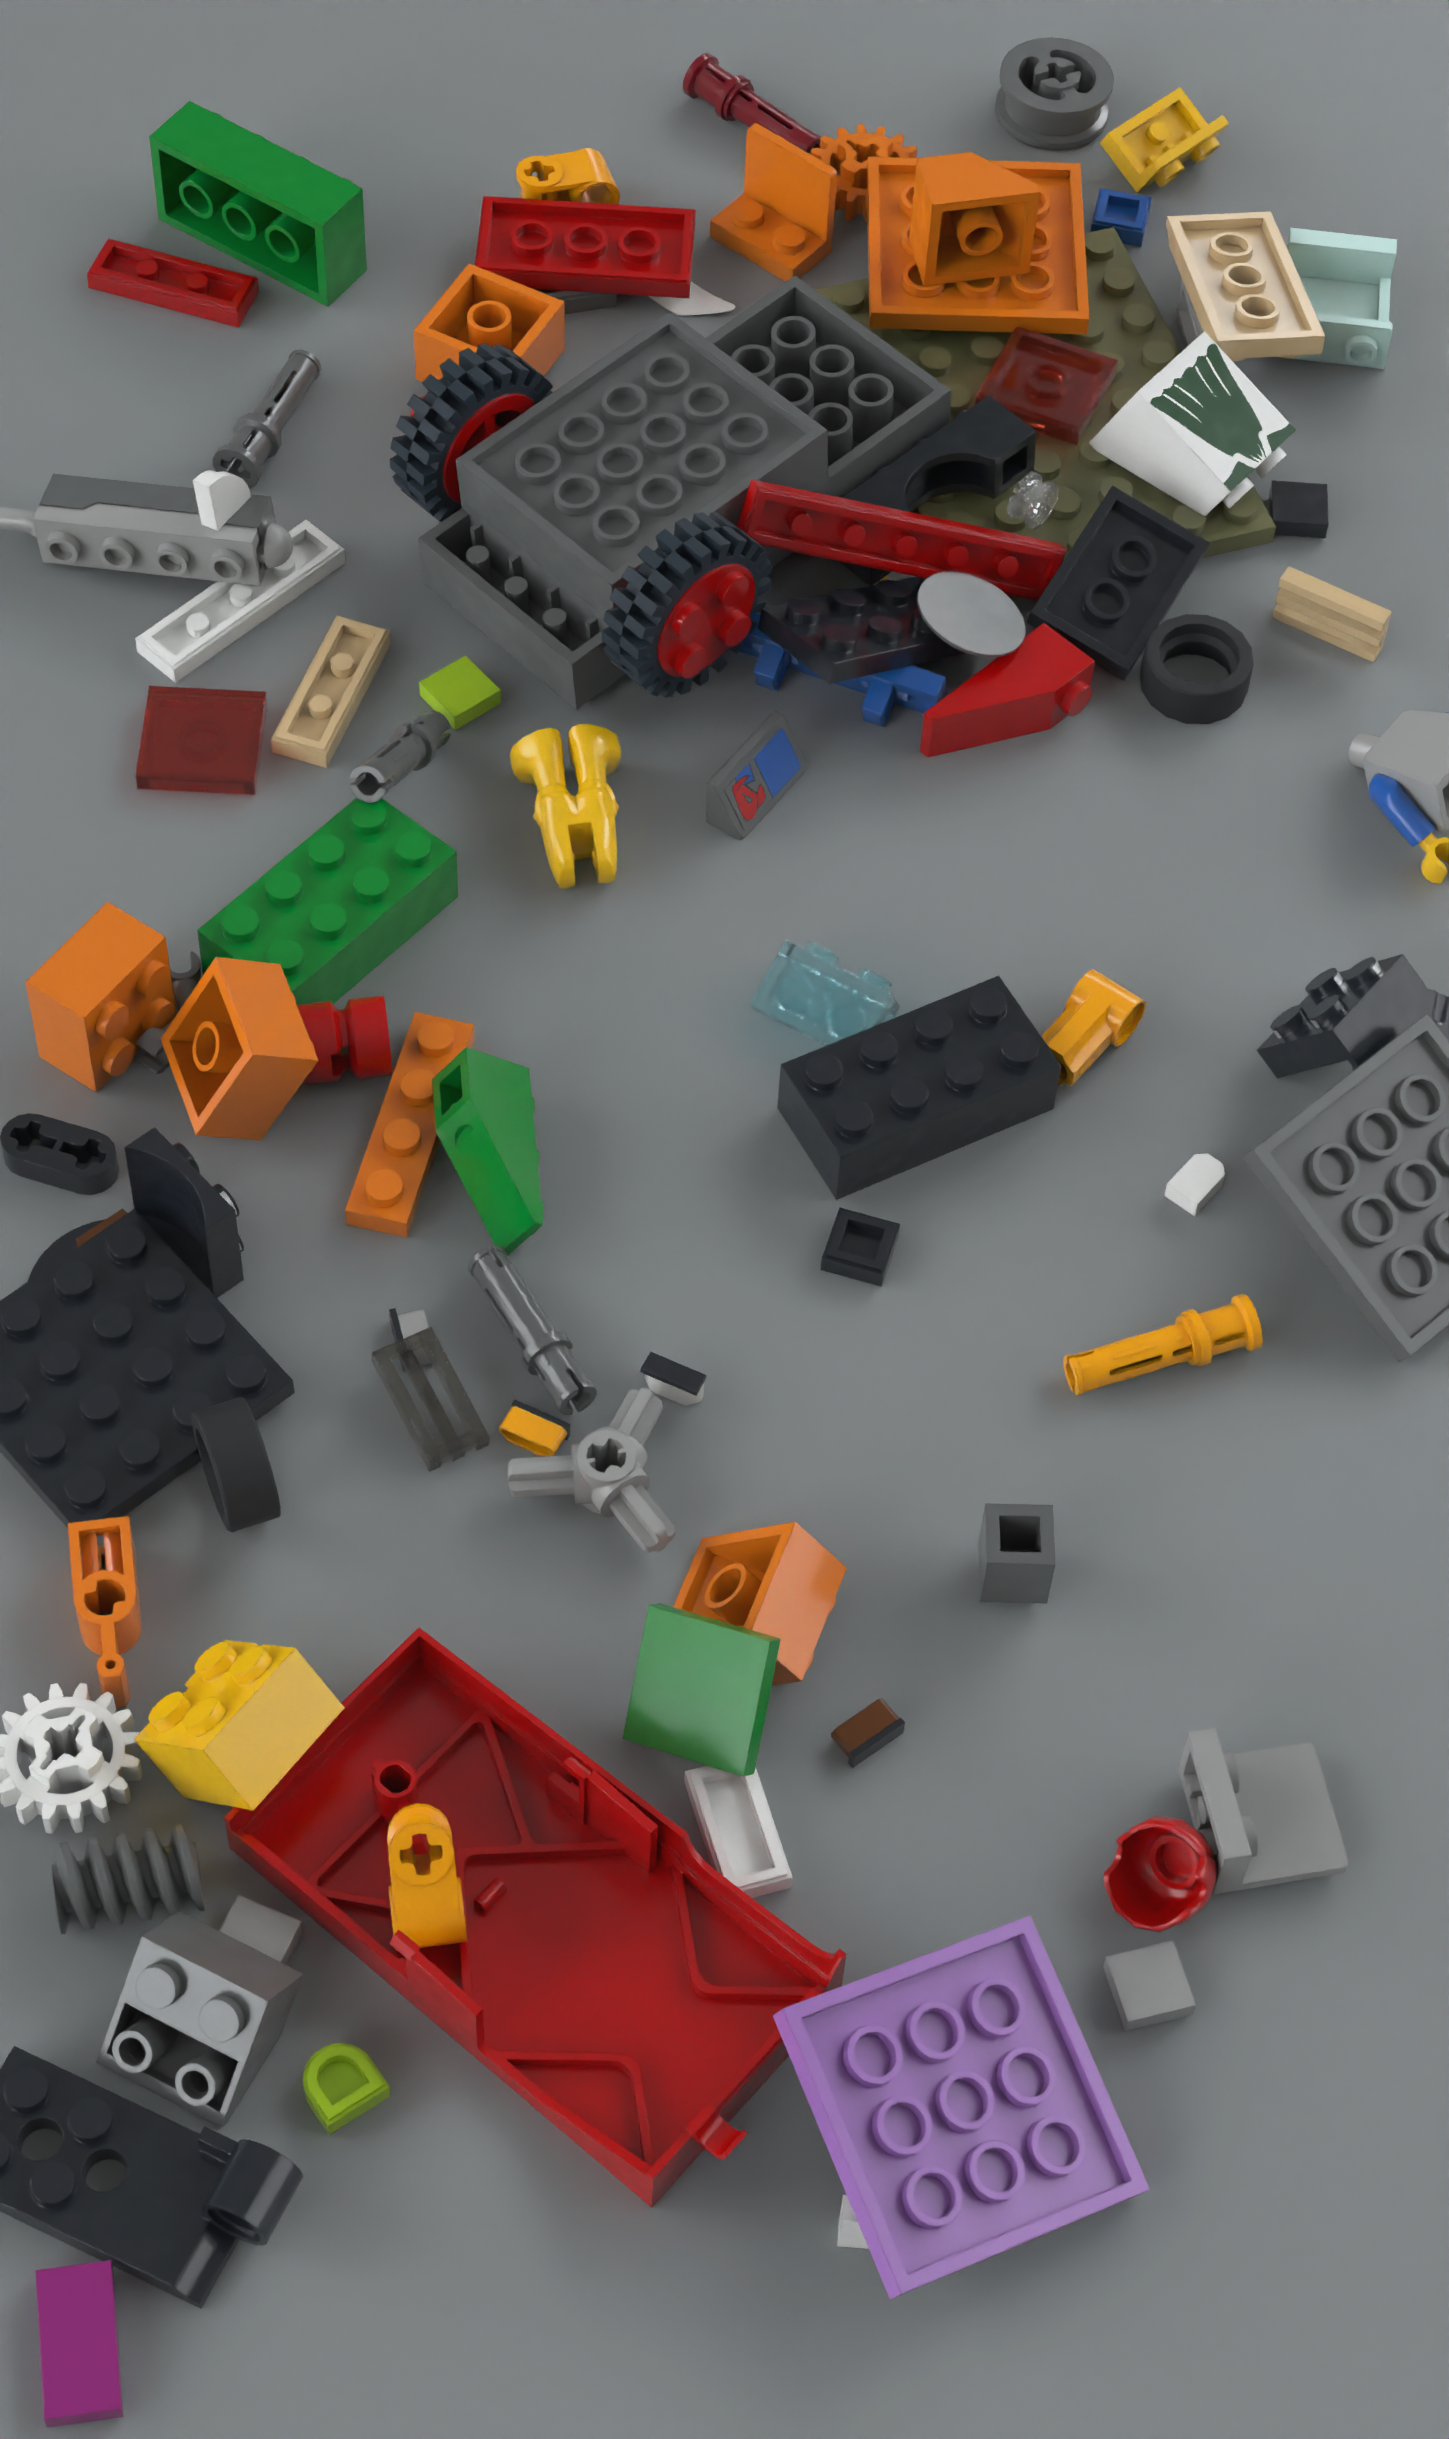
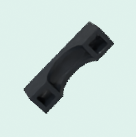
(975, 453)

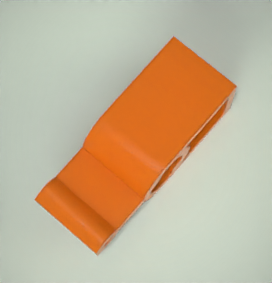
(106, 1591)

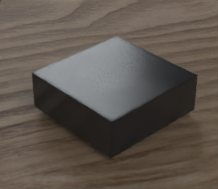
(1299, 508)
(860, 1247)

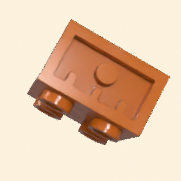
(785, 208)

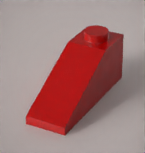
(1012, 696)

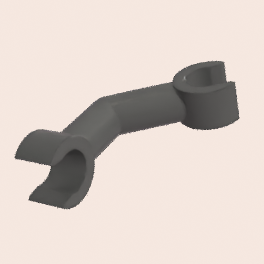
(183, 985)

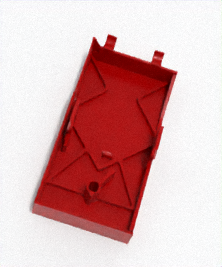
(599, 1947)

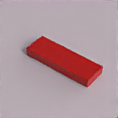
(173, 282)

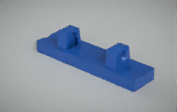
(904, 686)

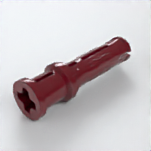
(736, 100)

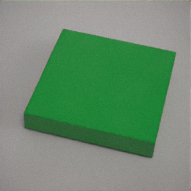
(701, 1689)

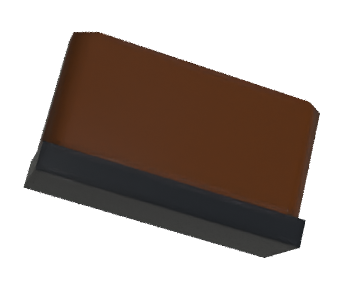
(868, 1731)

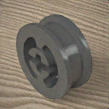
(1054, 93)

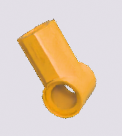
(1093, 1018)

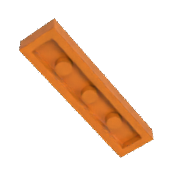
(405, 1131)

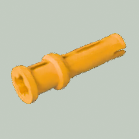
(1191, 1339)

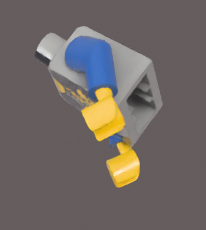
(1411, 781)

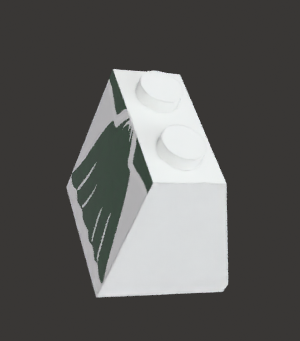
(1197, 430)

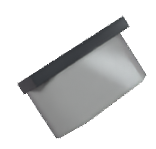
(407, 1324)

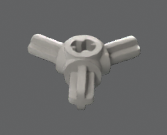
(605, 1473)

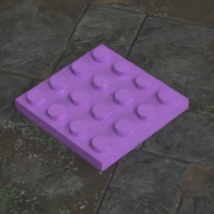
(960, 2105)

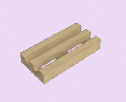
(1331, 614)

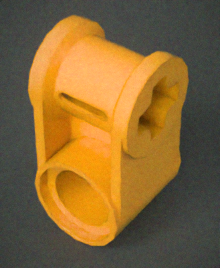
(568, 177)
(424, 1887)

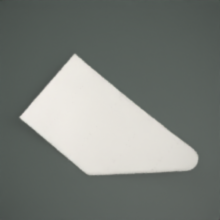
(700, 303)

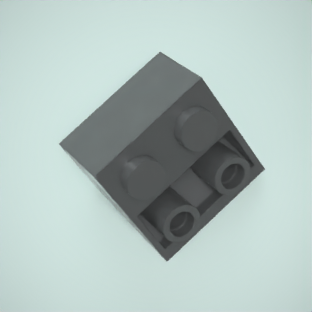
(198, 2016)

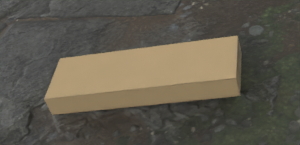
(331, 691)

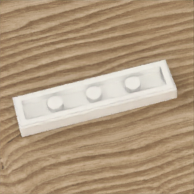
(232, 609)

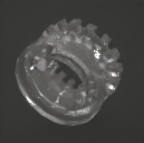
(1034, 500)

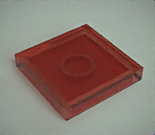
(1049, 383)
(201, 740)

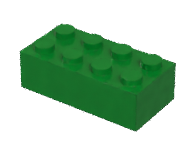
(259, 203)
(338, 901)

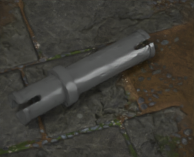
(408, 749)
(543, 1347)

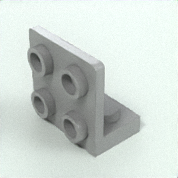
(1261, 1812)

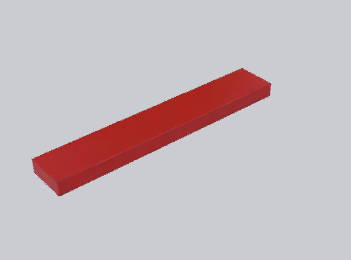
(896, 539)

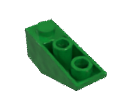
(489, 1135)

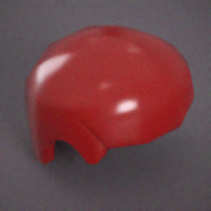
(1161, 1874)

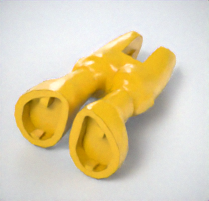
(572, 824)

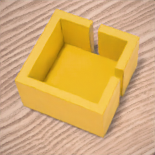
(238, 1723)

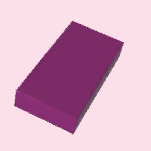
(79, 2344)

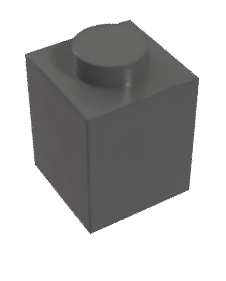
(1016, 1553)

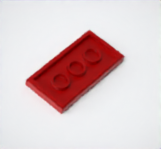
(588, 246)

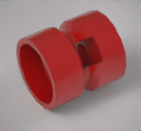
(348, 1039)

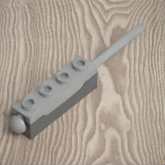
(150, 531)

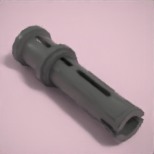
(259, 433)

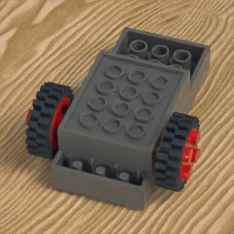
(606, 513)

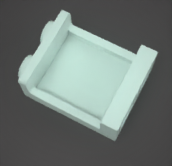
(1349, 292)

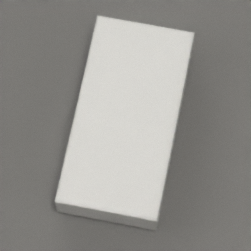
(738, 1830)

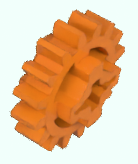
(849, 158)

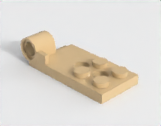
(1244, 285)

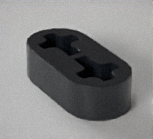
(58, 1157)

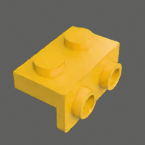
(1161, 139)

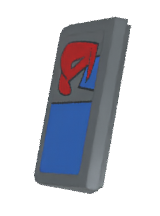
(754, 778)

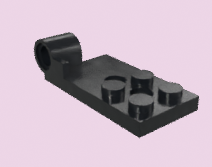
(182, 2193)

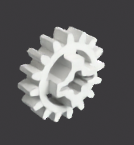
(73, 1783)

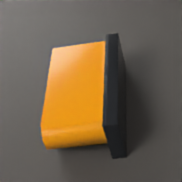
(534, 1429)

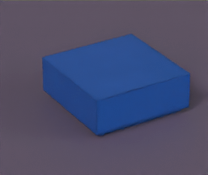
(1124, 212)

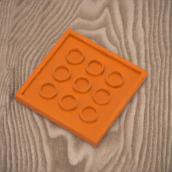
(1043, 301)

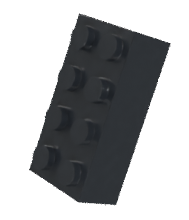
(917, 1087)

